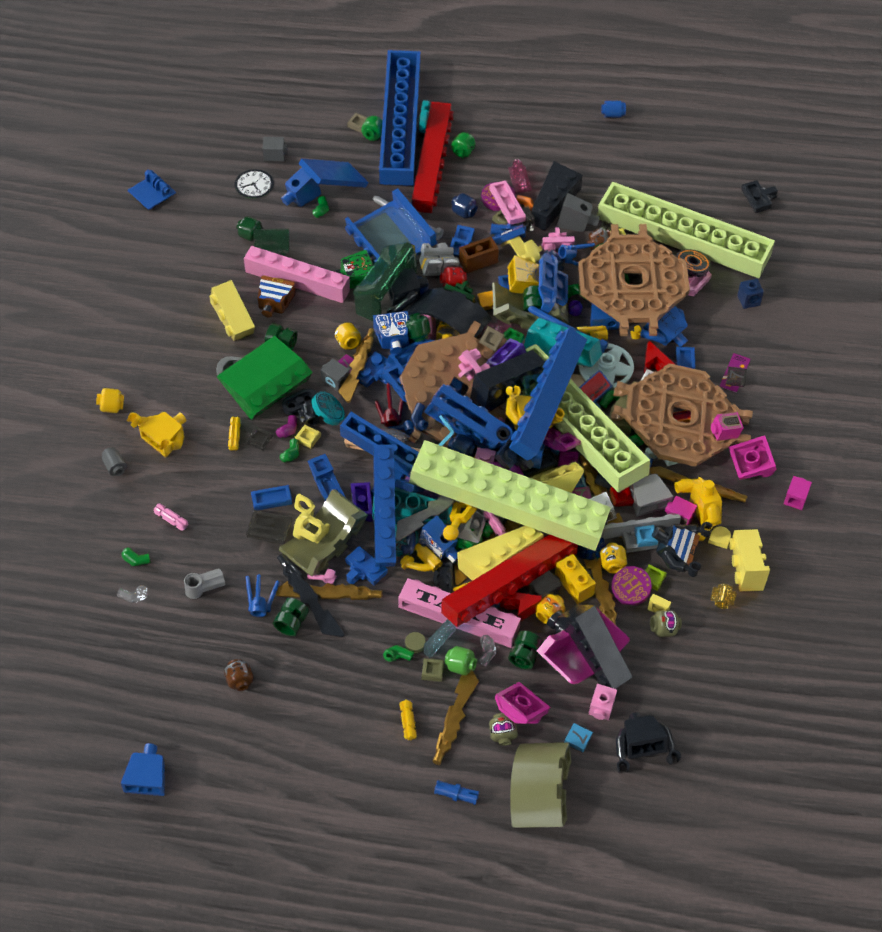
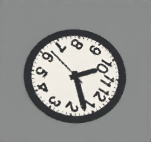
(254, 183)

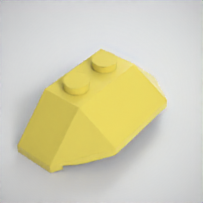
(561, 477)

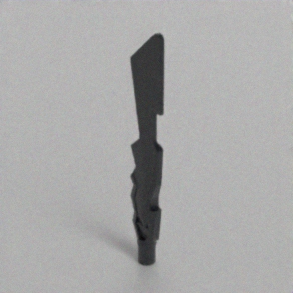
(308, 596)

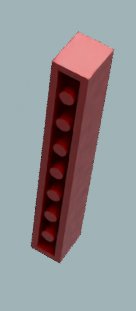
(432, 156)
(505, 579)

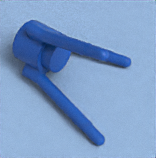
(569, 252)
(258, 605)

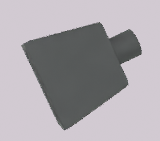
(576, 214)

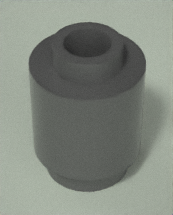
(113, 461)

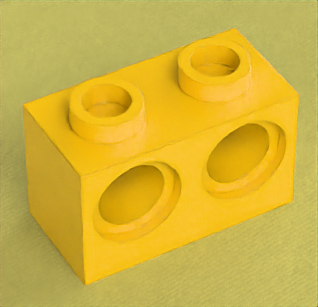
(575, 579)

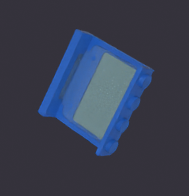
(390, 225)

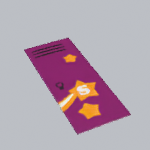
(736, 361)

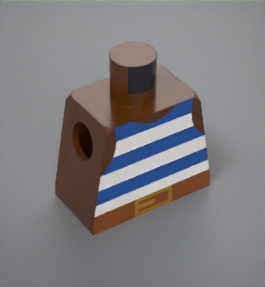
(275, 295)

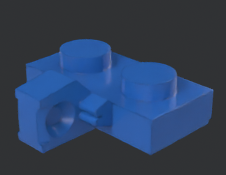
(373, 370)
(363, 567)

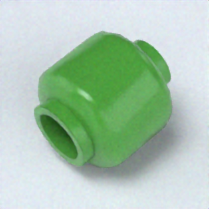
(460, 660)

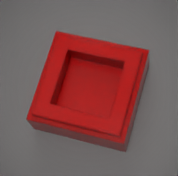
(621, 498)

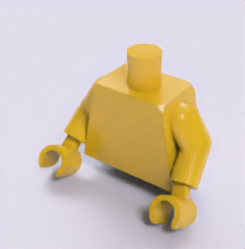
(160, 431)

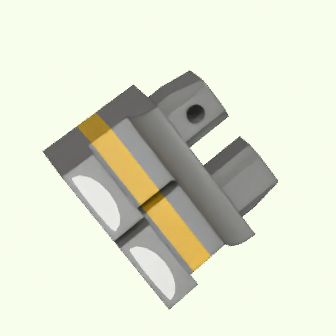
(437, 259)

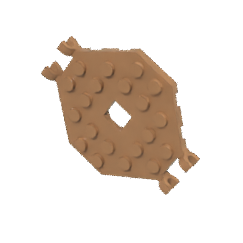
(662, 273)
(436, 365)
(651, 414)

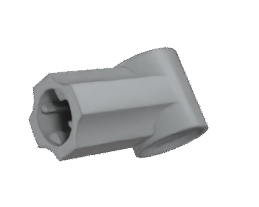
(202, 582)

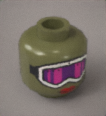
(665, 623)
(502, 729)

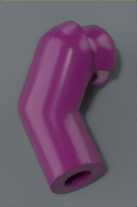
(289, 428)

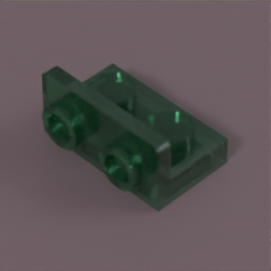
(272, 240)

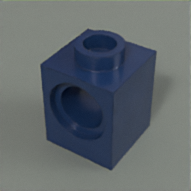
(750, 293)

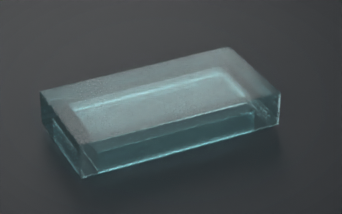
(439, 638)

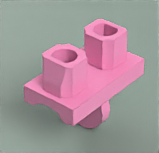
(556, 239)
(469, 365)

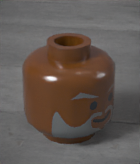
(598, 236)
(238, 674)

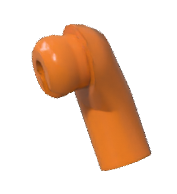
(526, 201)

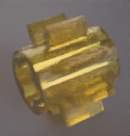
(723, 596)

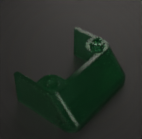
(381, 278)

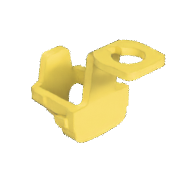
(526, 250)
(307, 517)

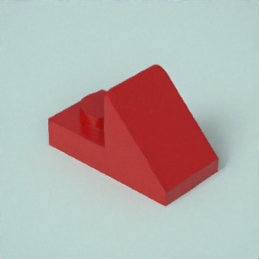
(655, 358)
(523, 602)

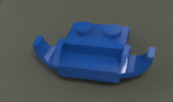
(552, 283)

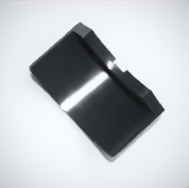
(452, 309)

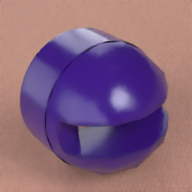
(576, 310)

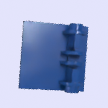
(151, 190)

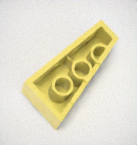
(489, 554)

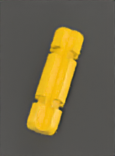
(234, 433)
(408, 720)

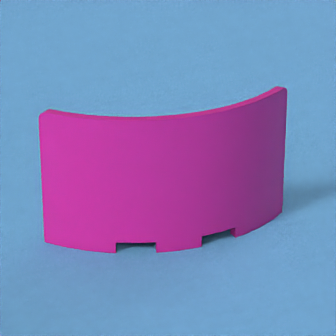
(566, 657)

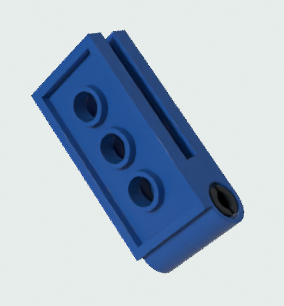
(468, 418)

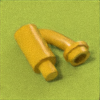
(430, 560)

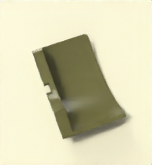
(509, 308)
(344, 521)
(537, 785)

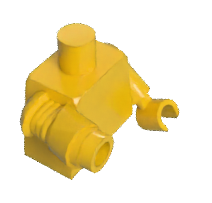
(516, 405)
(705, 497)

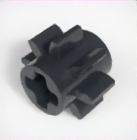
(308, 415)

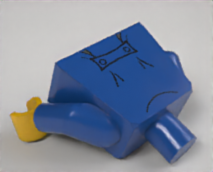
(668, 329)

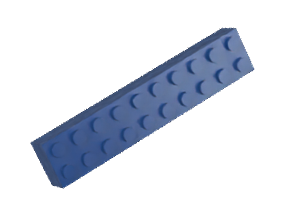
(400, 118)

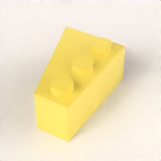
(231, 311)
(748, 559)

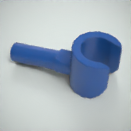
(407, 426)

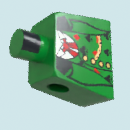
(356, 267)

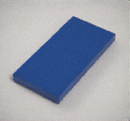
(333, 173)

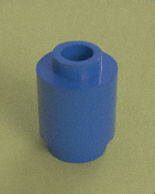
(613, 109)

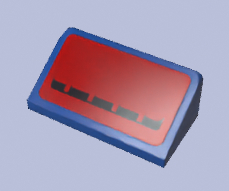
(596, 386)

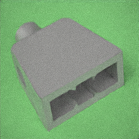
(650, 495)

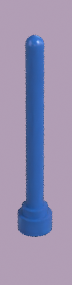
(541, 314)

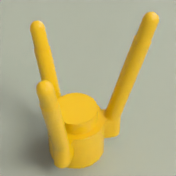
(598, 332)

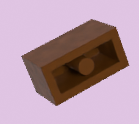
(478, 254)

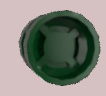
(531, 298)
(287, 336)
(290, 617)
(525, 650)

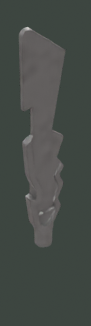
(412, 523)

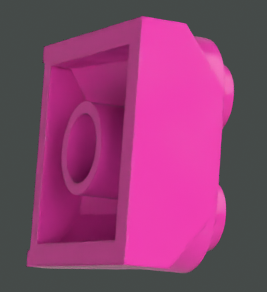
(753, 458)
(521, 704)

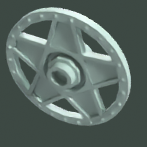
(610, 365)

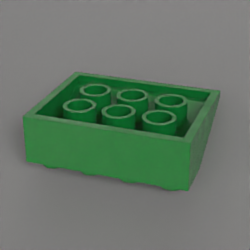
(264, 376)

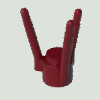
(390, 417)

